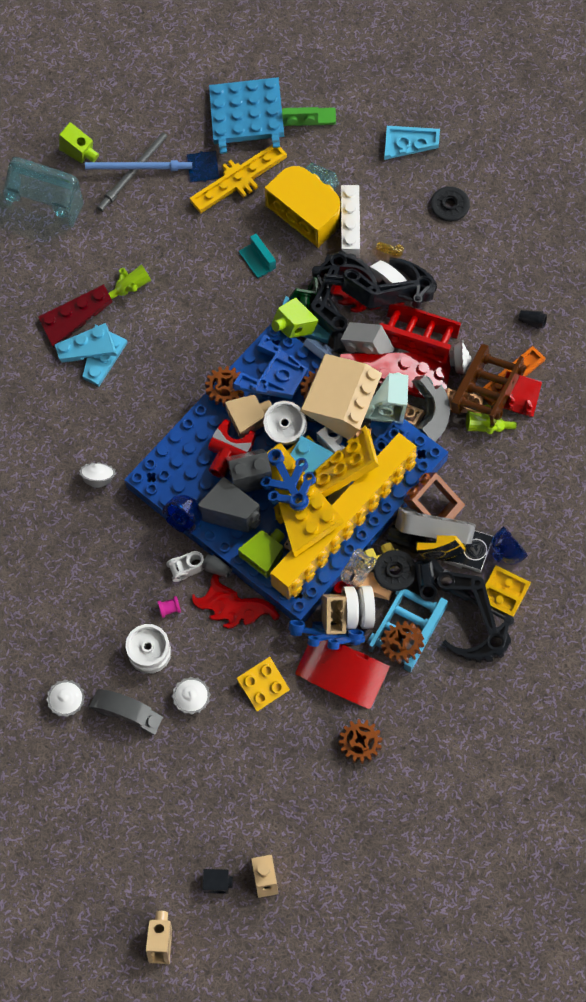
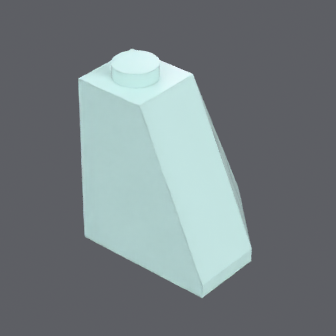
(390, 400)

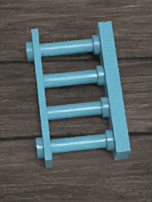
(427, 625)

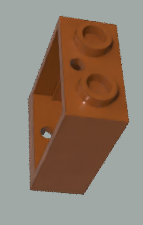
(425, 481)

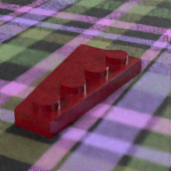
(68, 317)

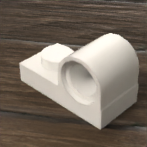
(328, 442)

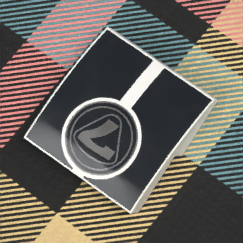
(475, 553)

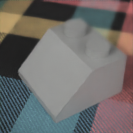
(366, 339)

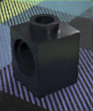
(217, 881)

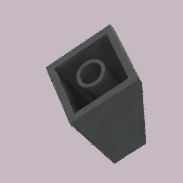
(248, 469)
(230, 507)

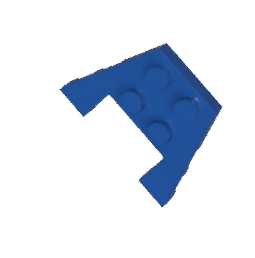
(280, 377)

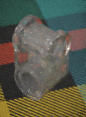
(358, 567)

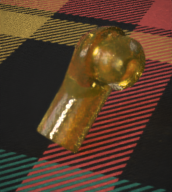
(396, 251)

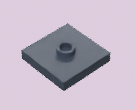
(319, 348)

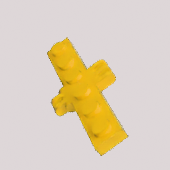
(238, 178)

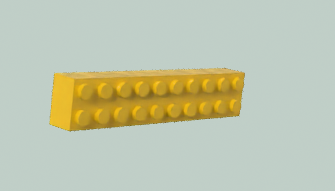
(352, 507)

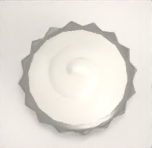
(460, 358)
(97, 474)
(191, 695)
(65, 698)

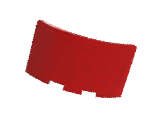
(343, 672)

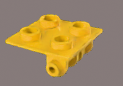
(263, 683)

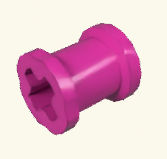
(169, 606)

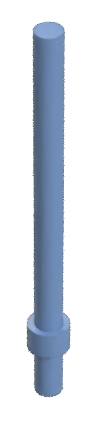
(174, 165)

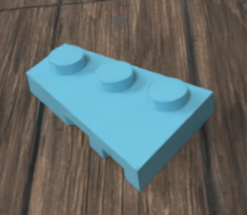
(409, 140)
(87, 344)
(312, 452)

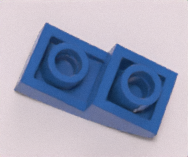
(384, 439)

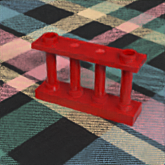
(416, 343)

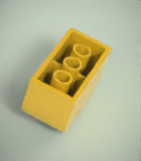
(304, 203)

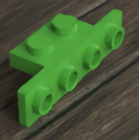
(308, 116)

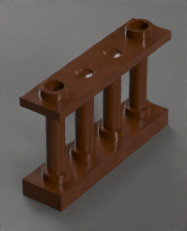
(476, 372)

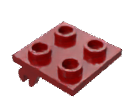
(523, 396)

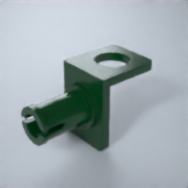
(306, 296)

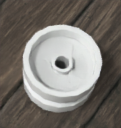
(275, 417)
(359, 607)
(148, 637)

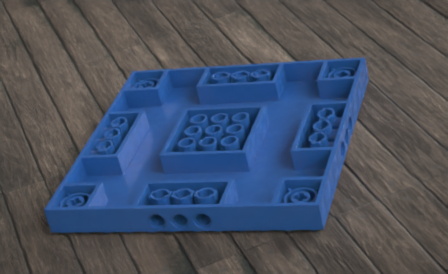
(182, 468)

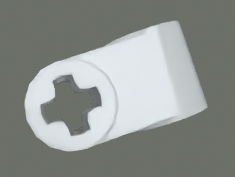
(184, 565)

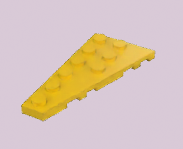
(343, 466)
(311, 523)

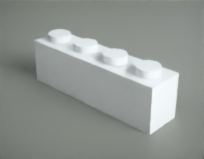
(350, 220)

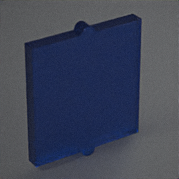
(203, 166)

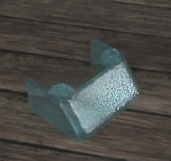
(45, 186)

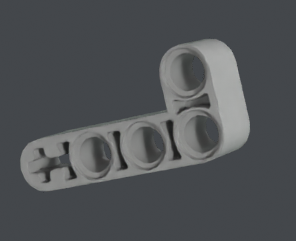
(430, 526)

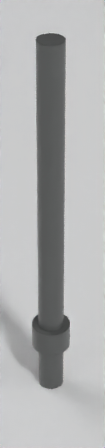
(111, 195)

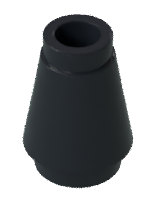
(533, 318)

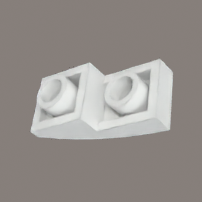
(386, 272)

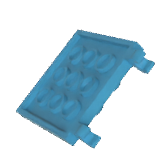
(246, 112)

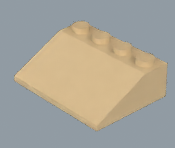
(341, 394)

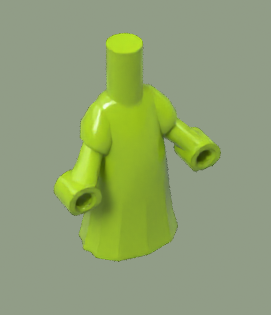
(130, 282)
(481, 423)

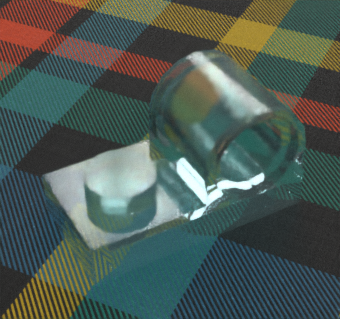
(325, 175)

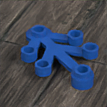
(288, 483)
(352, 636)

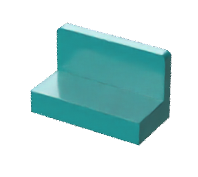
(258, 257)

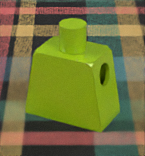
(77, 144)
(294, 319)
(263, 551)

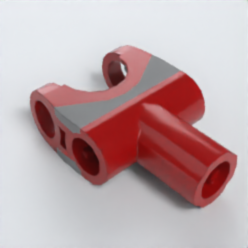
(226, 446)

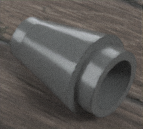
(216, 566)

